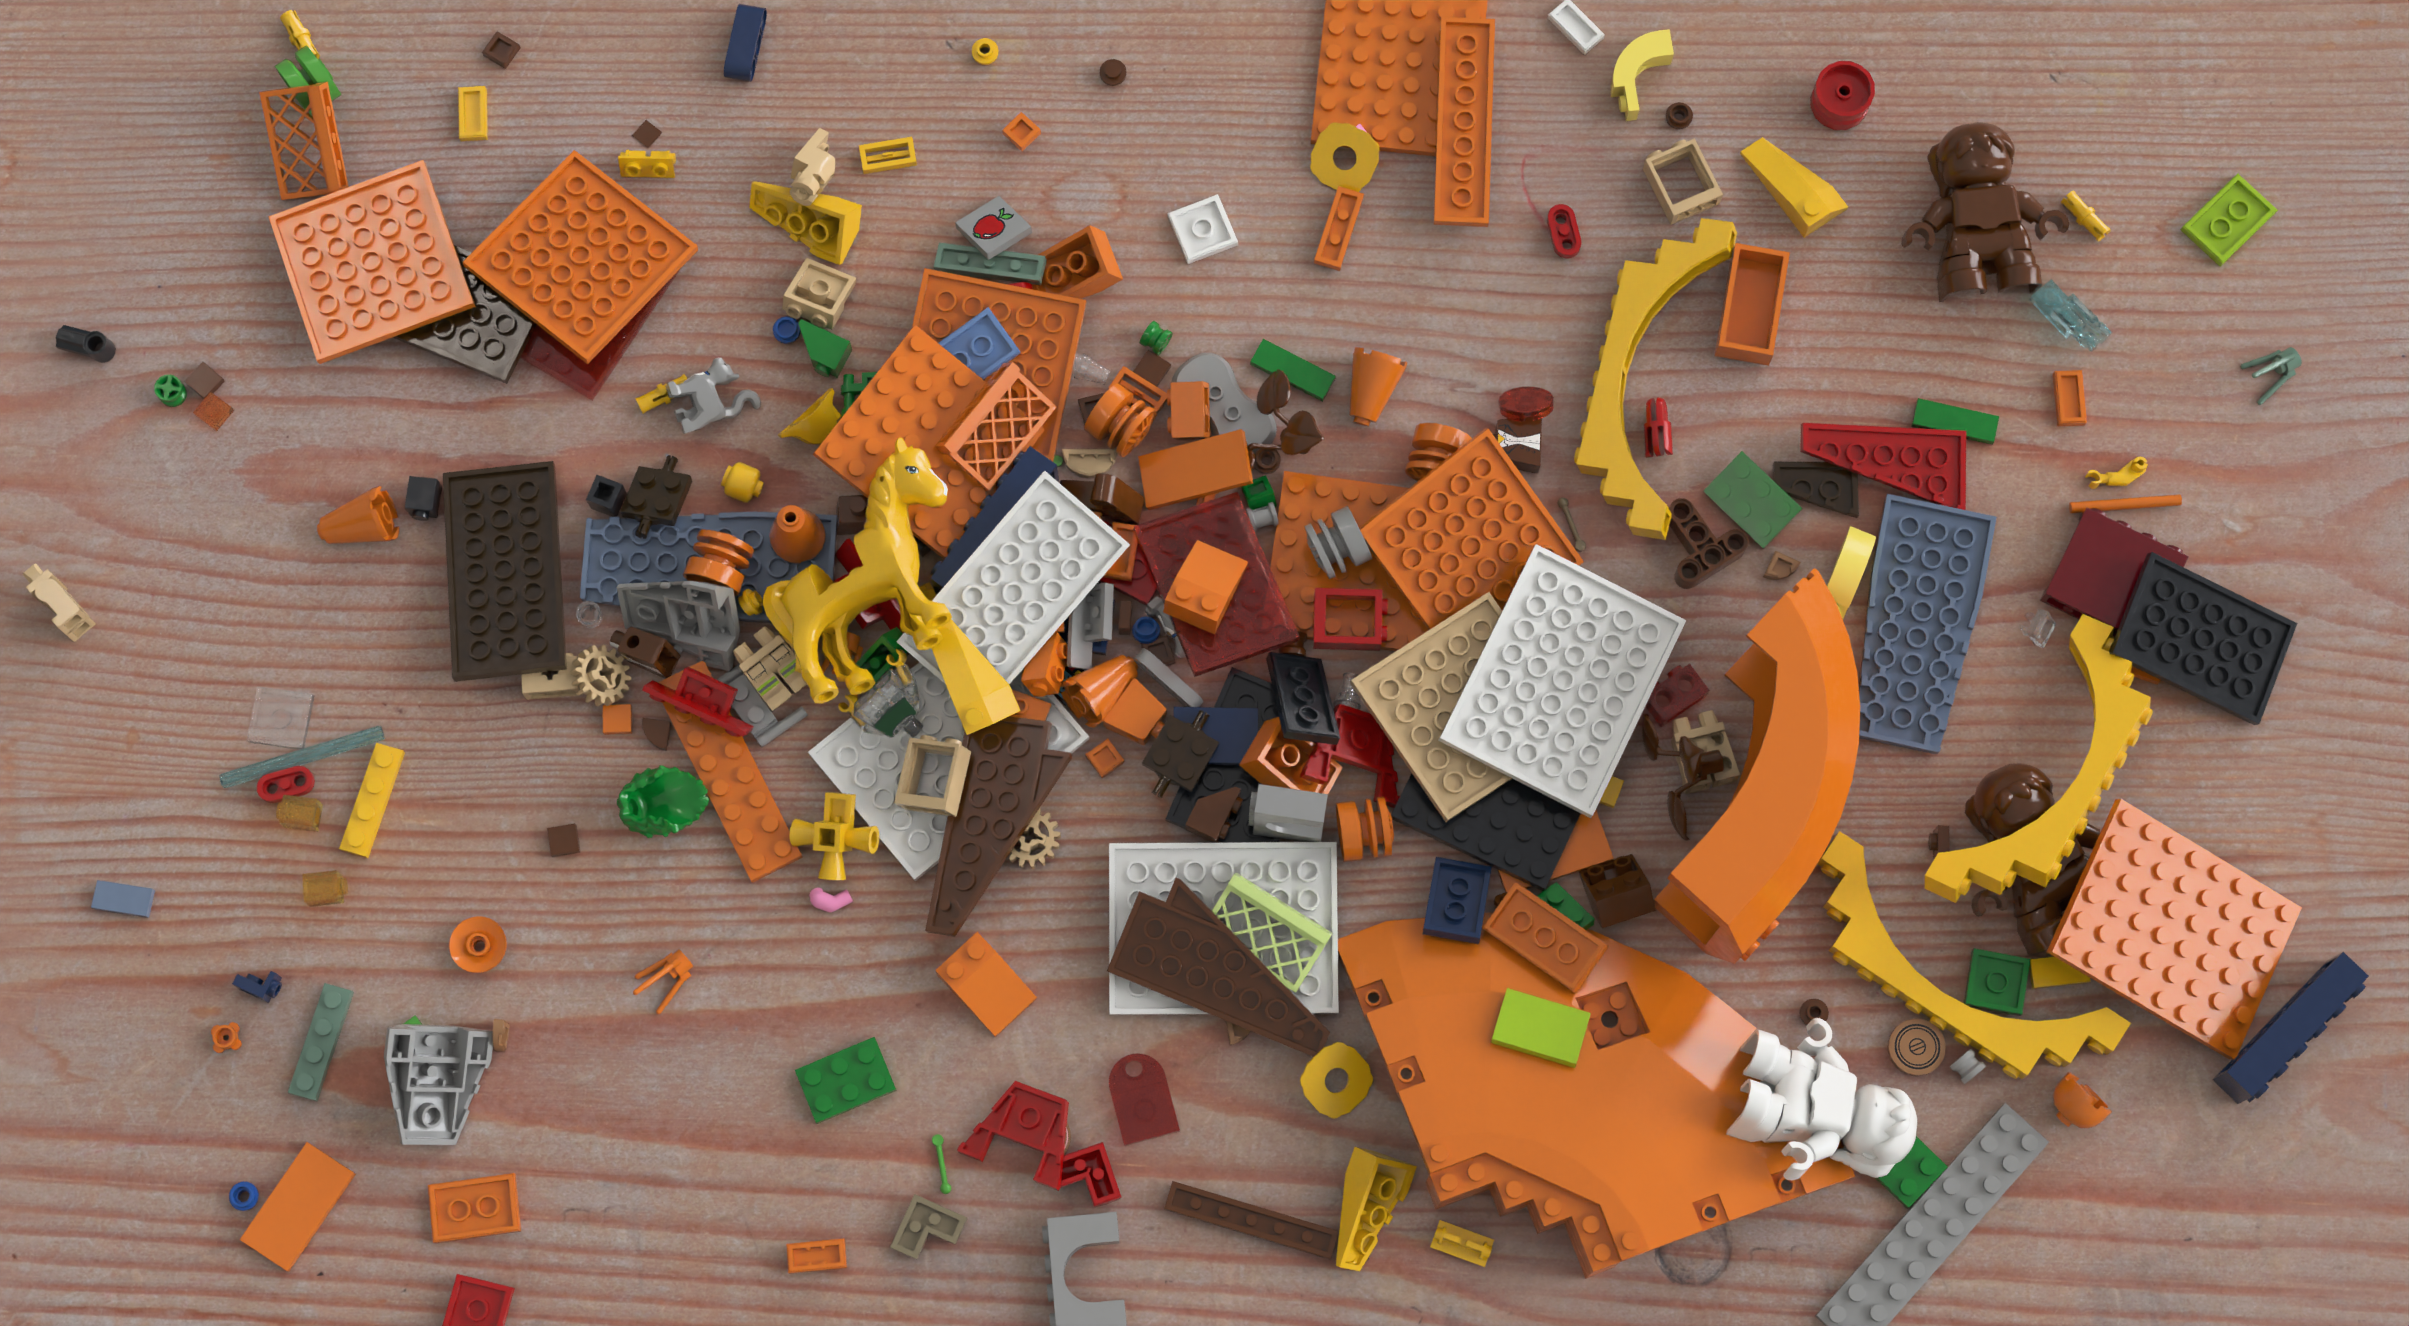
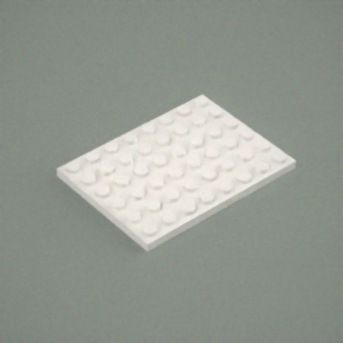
(1562, 681)
(873, 766)
(1291, 871)

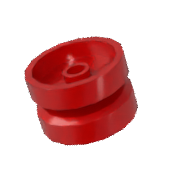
(1842, 95)

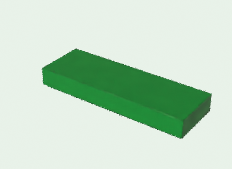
(1300, 372)
(1935, 415)

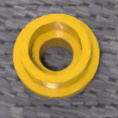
(988, 58)
(751, 602)

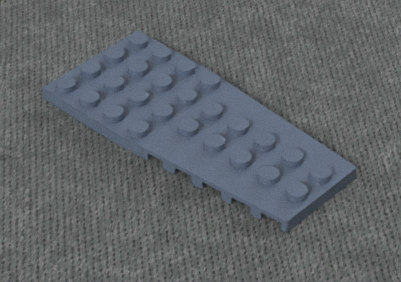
(618, 556)
(1920, 619)

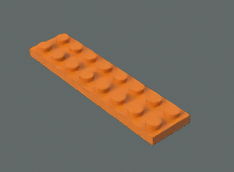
(1464, 121)
(735, 790)

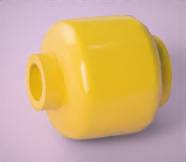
(742, 482)

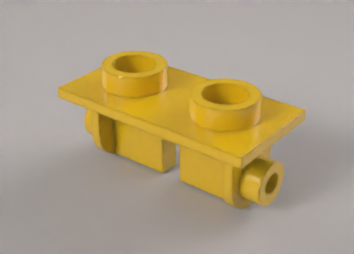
(637, 164)
(1462, 1243)

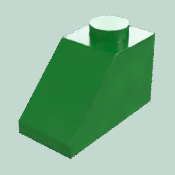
(825, 349)
(875, 658)

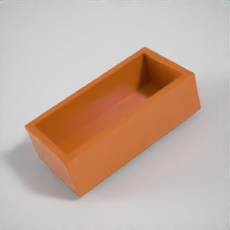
(1752, 304)

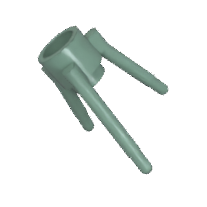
(2282, 362)

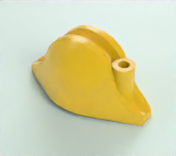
(815, 422)

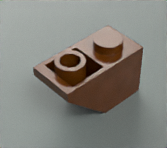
(1212, 813)

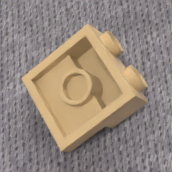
(818, 294)

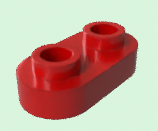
(1564, 232)
(286, 782)

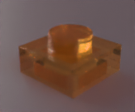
(213, 411)

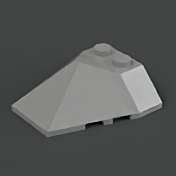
(688, 615)
(434, 1078)

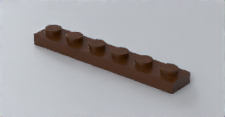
(1251, 1220)

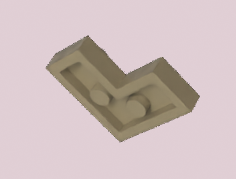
(925, 1218)

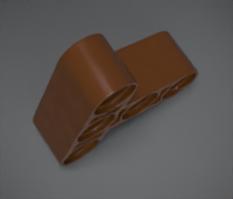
(1108, 496)
(1698, 549)

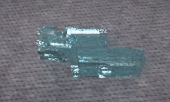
(2070, 316)

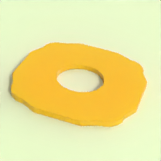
(1344, 135)
(1313, 1080)

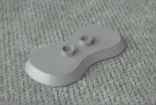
(1228, 404)

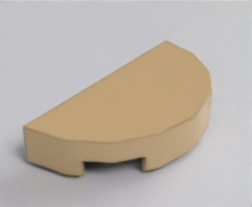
(1089, 461)

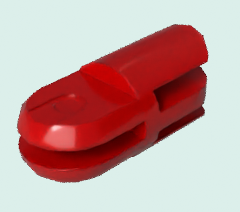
(1657, 429)

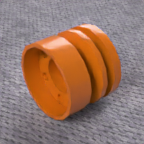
(1116, 417)
(1433, 446)
(719, 560)
(1364, 829)

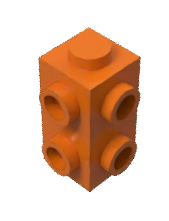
(1046, 668)

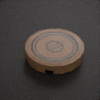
(1916, 1047)

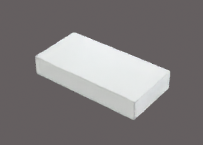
(1576, 26)

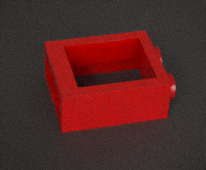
(1321, 641)

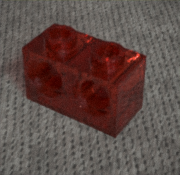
(1678, 699)

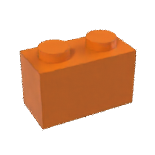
(1189, 410)

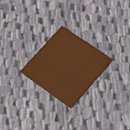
(647, 133)

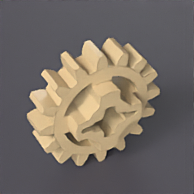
(602, 674)
(1041, 841)

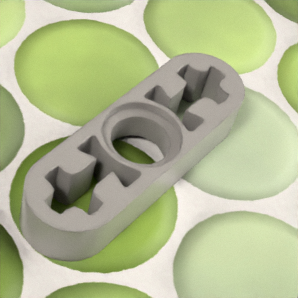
(1167, 679)

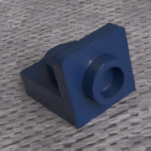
(253, 985)

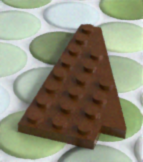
(1001, 793)
(1200, 962)

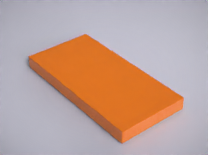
(1195, 469)
(1584, 849)
(1545, 937)
(297, 1206)

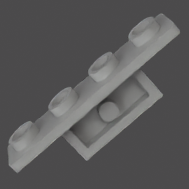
(1088, 624)

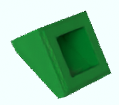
(1259, 493)

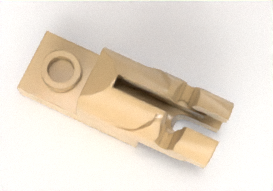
(812, 169)

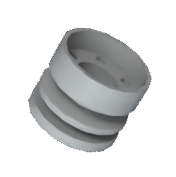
(1338, 542)

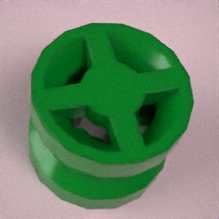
(1156, 338)
(165, 386)

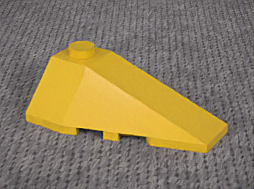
(1797, 190)
(824, 226)
(973, 683)
(1369, 1195)

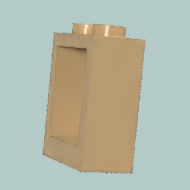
(1690, 206)
(911, 772)

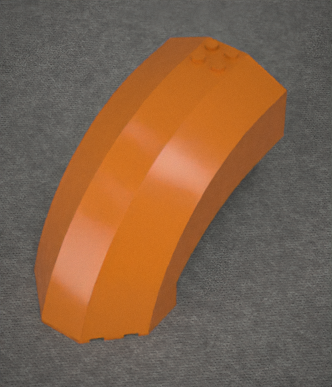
(1790, 783)

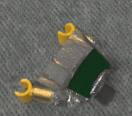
(889, 704)

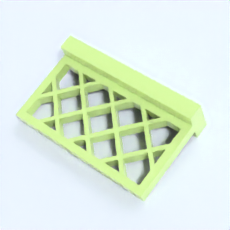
(1285, 915)

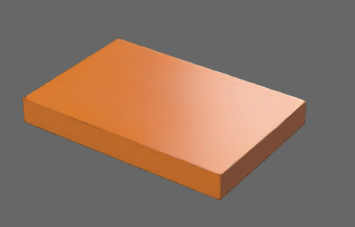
(474, 1208)

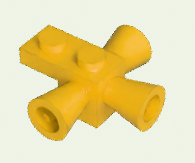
(835, 834)

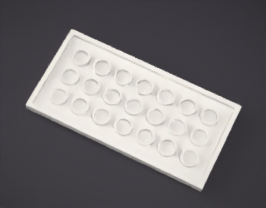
(1026, 577)

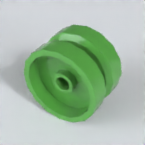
(312, 72)

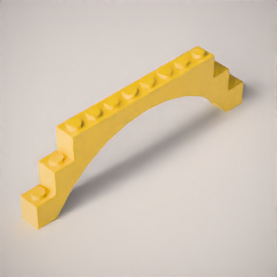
(1640, 296)
(2041, 845)
(2008, 1041)

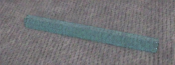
(302, 756)

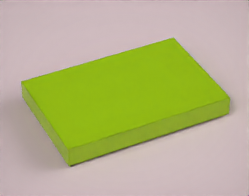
(2228, 220)
(1540, 1028)

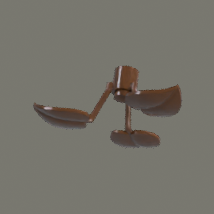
(1301, 428)
(1694, 763)

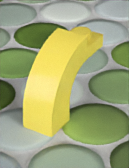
(1642, 53)
(1850, 567)

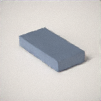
(123, 899)

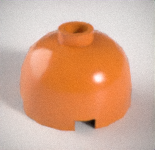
(2078, 1103)

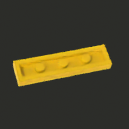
(372, 800)

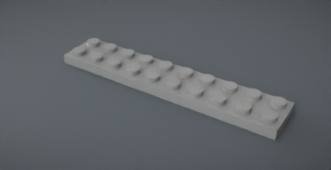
(1936, 1223)

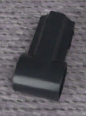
(84, 343)

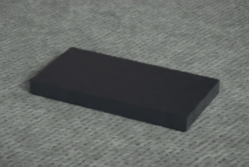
(1302, 698)

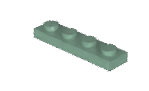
(1003, 266)
(320, 1042)

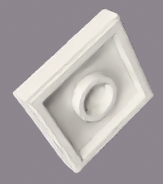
(1202, 229)

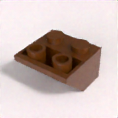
(1617, 890)

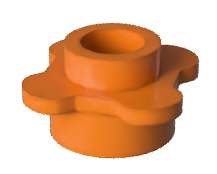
(218, 1033)

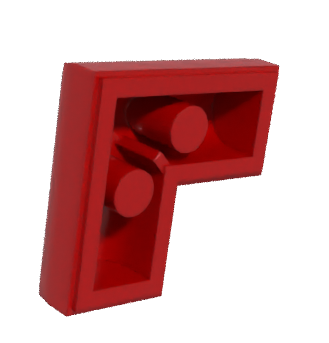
(1095, 1168)

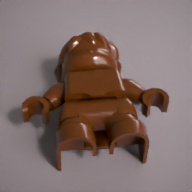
(1981, 214)
(2003, 805)

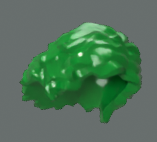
(661, 801)

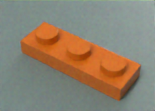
(1339, 228)

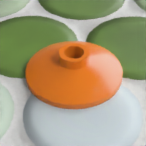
(471, 932)

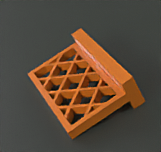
(326, 135)
(984, 405)

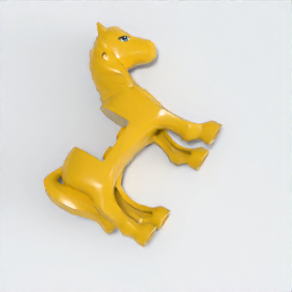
(890, 570)

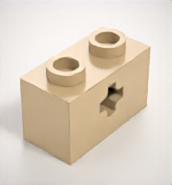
(539, 686)

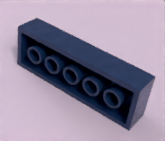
(1011, 488)
(2290, 1028)

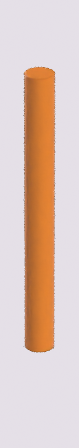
(2126, 503)

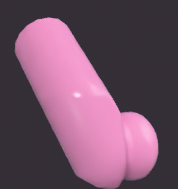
(829, 902)

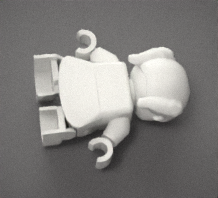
(1819, 1107)

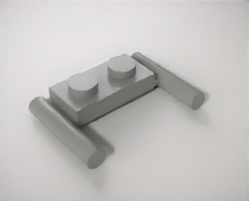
(754, 710)

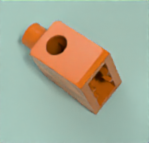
(1136, 714)

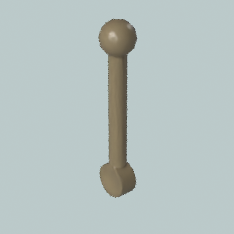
(1580, 545)

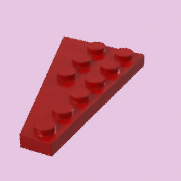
(1908, 459)

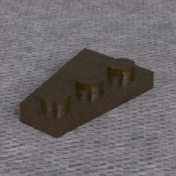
(1819, 485)

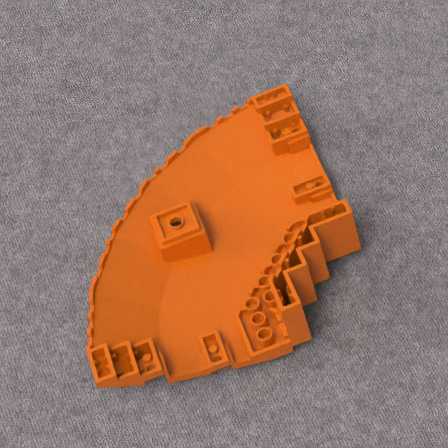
(1609, 1148)

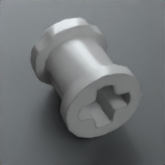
(1263, 516)

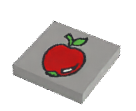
(993, 227)

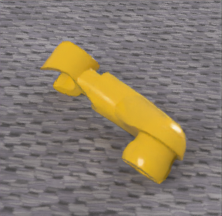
(2123, 477)

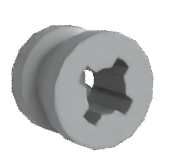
(1967, 1066)

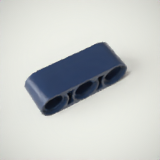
(745, 42)

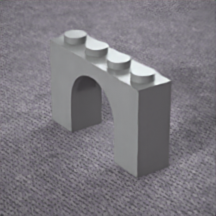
(1287, 813)
(1065, 1238)

